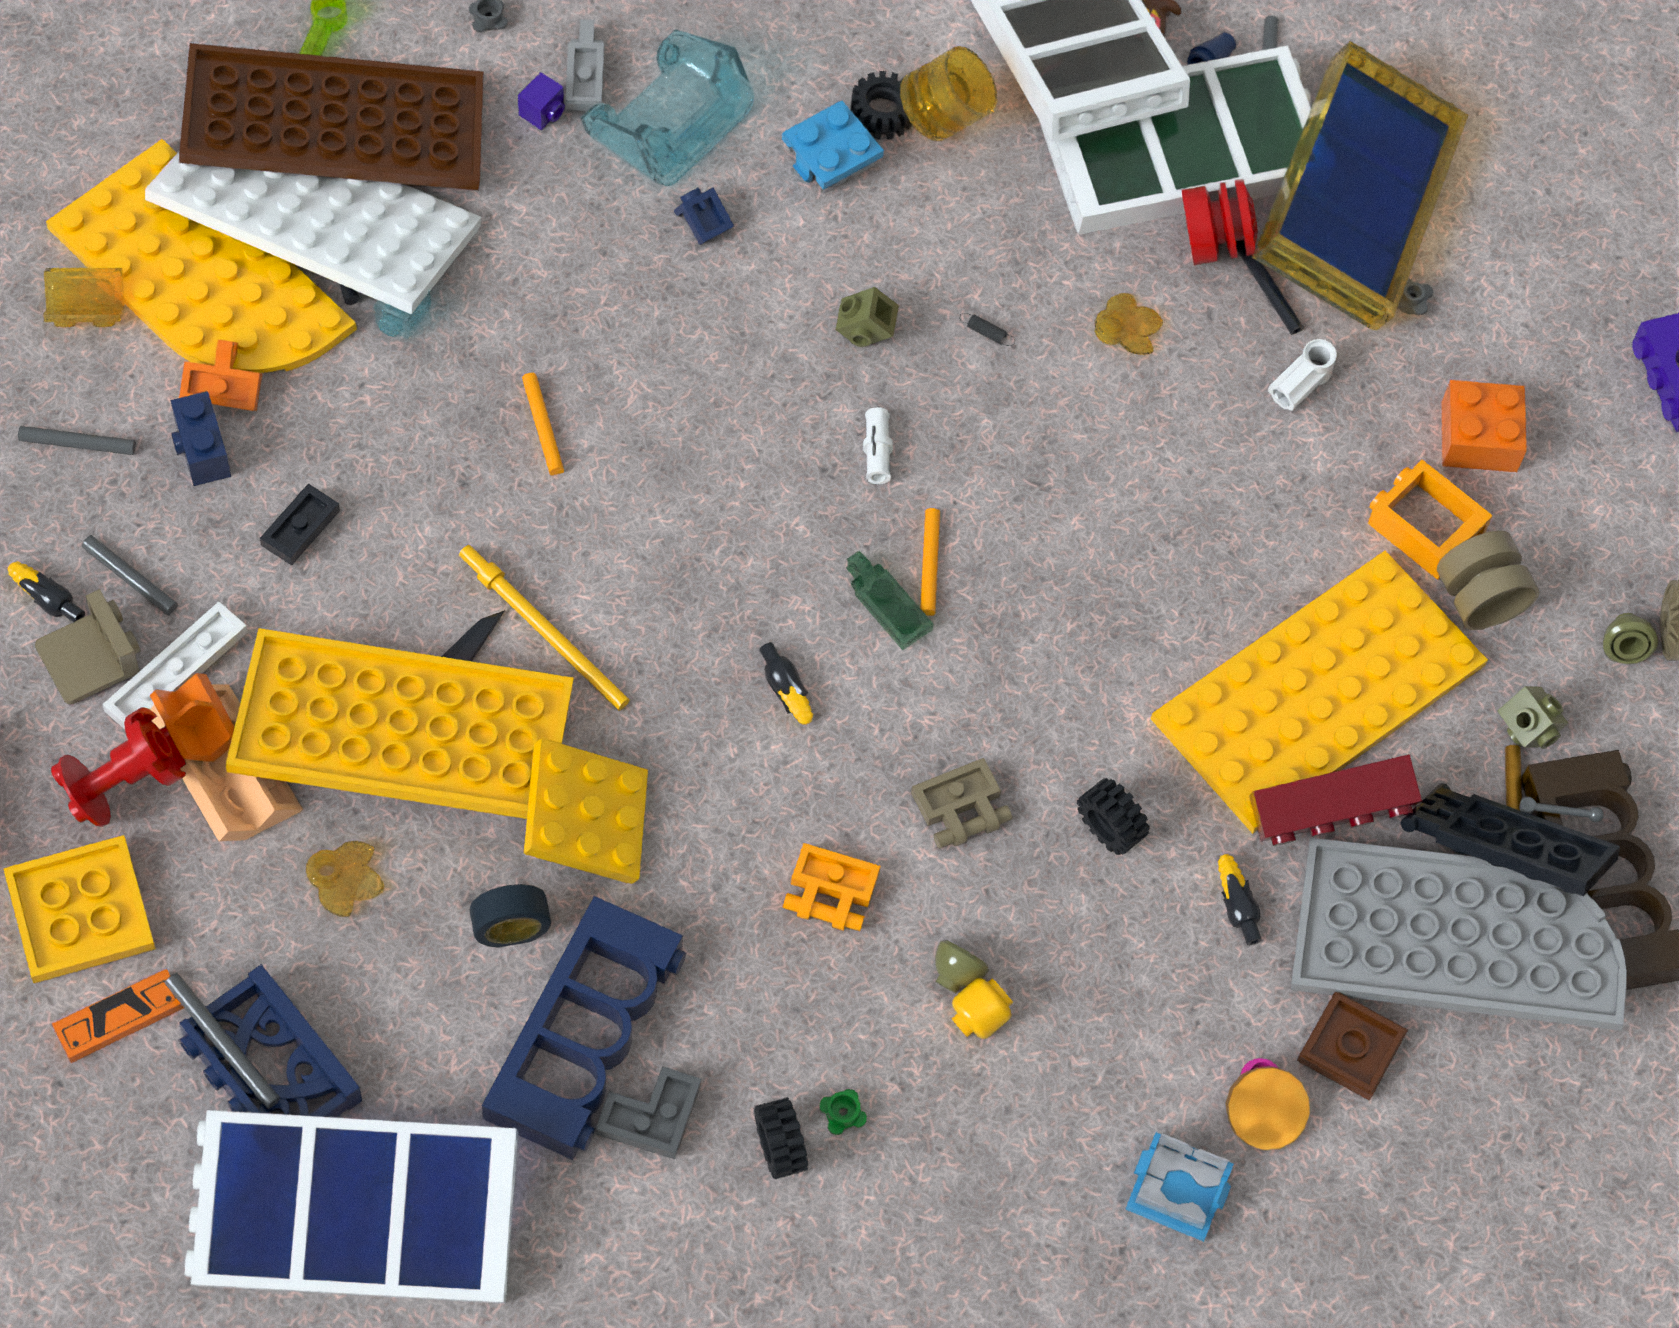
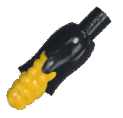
(46, 593)
(786, 684)
(1239, 901)

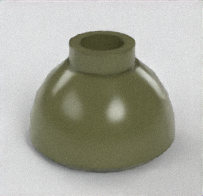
(1629, 639)
(957, 966)

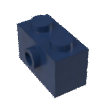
(199, 438)

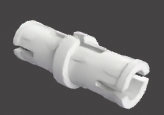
(877, 445)

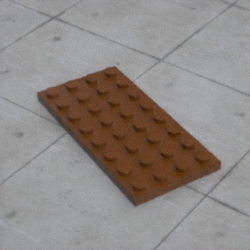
(332, 117)

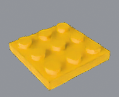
(586, 811)
(79, 909)

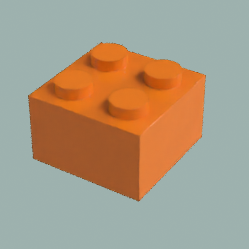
(1483, 426)

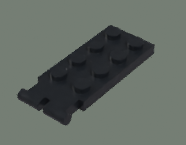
(1513, 839)

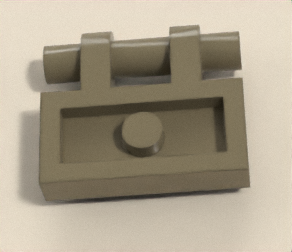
(955, 793)

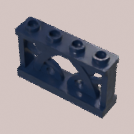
(276, 1007)

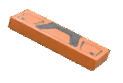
(116, 1016)

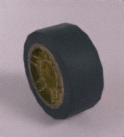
(510, 915)

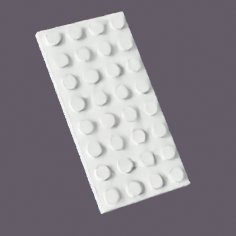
(350, 230)

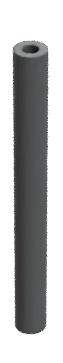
(222, 1041)

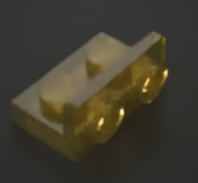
(84, 296)

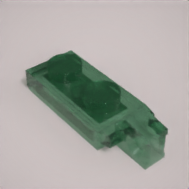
(887, 601)

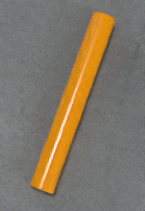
(542, 423)
(930, 561)

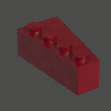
(1336, 799)

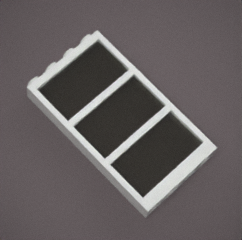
(1086, 61)

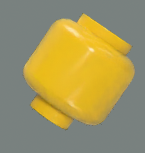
(981, 1008)

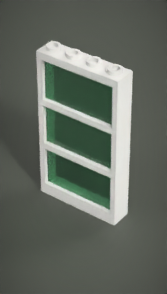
(1237, 126)

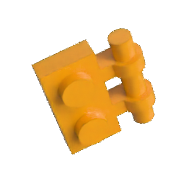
(834, 876)

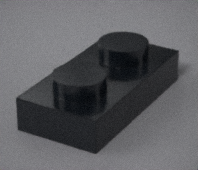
(299, 524)

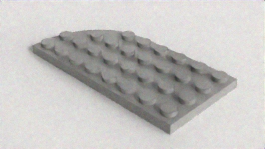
(1454, 937)

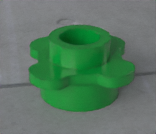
(843, 1100)

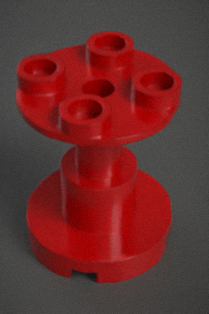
(144, 753)

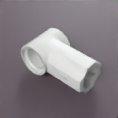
(1304, 375)

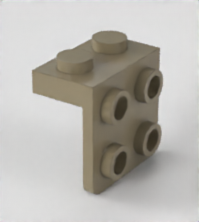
(89, 651)

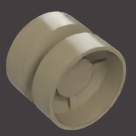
(1487, 580)

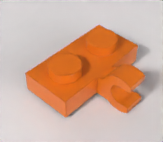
(224, 384)

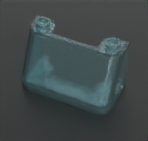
(680, 113)

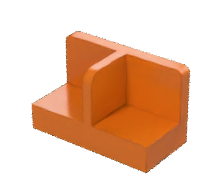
(195, 719)

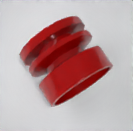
(1219, 221)

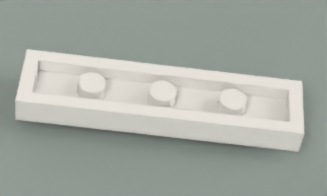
(188, 654)

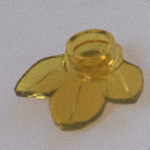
(1127, 324)
(350, 879)

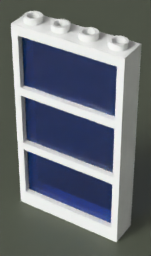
(353, 1207)

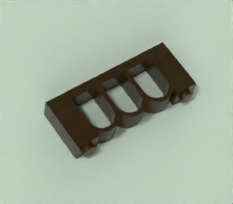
(1604, 782)

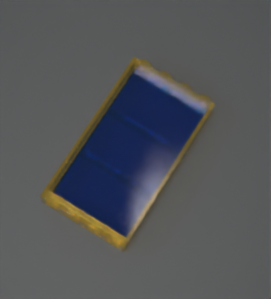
(1361, 186)

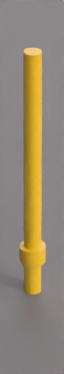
(493, 577)

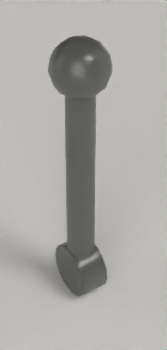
(1529, 806)

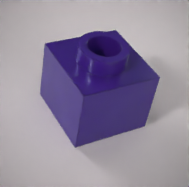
(541, 101)

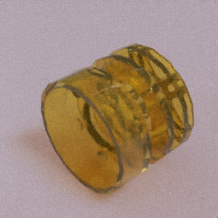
(948, 93)

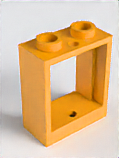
(1407, 537)

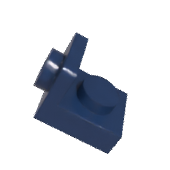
(704, 214)

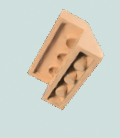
(232, 802)

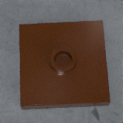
(1352, 1045)

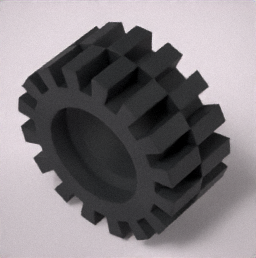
(875, 121)
(1113, 816)
(781, 1138)

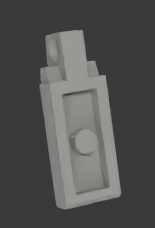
(584, 69)

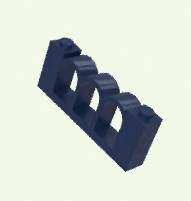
(538, 1114)

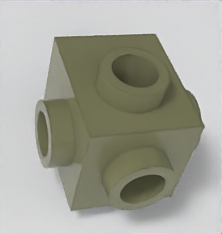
(867, 317)
(1533, 718)

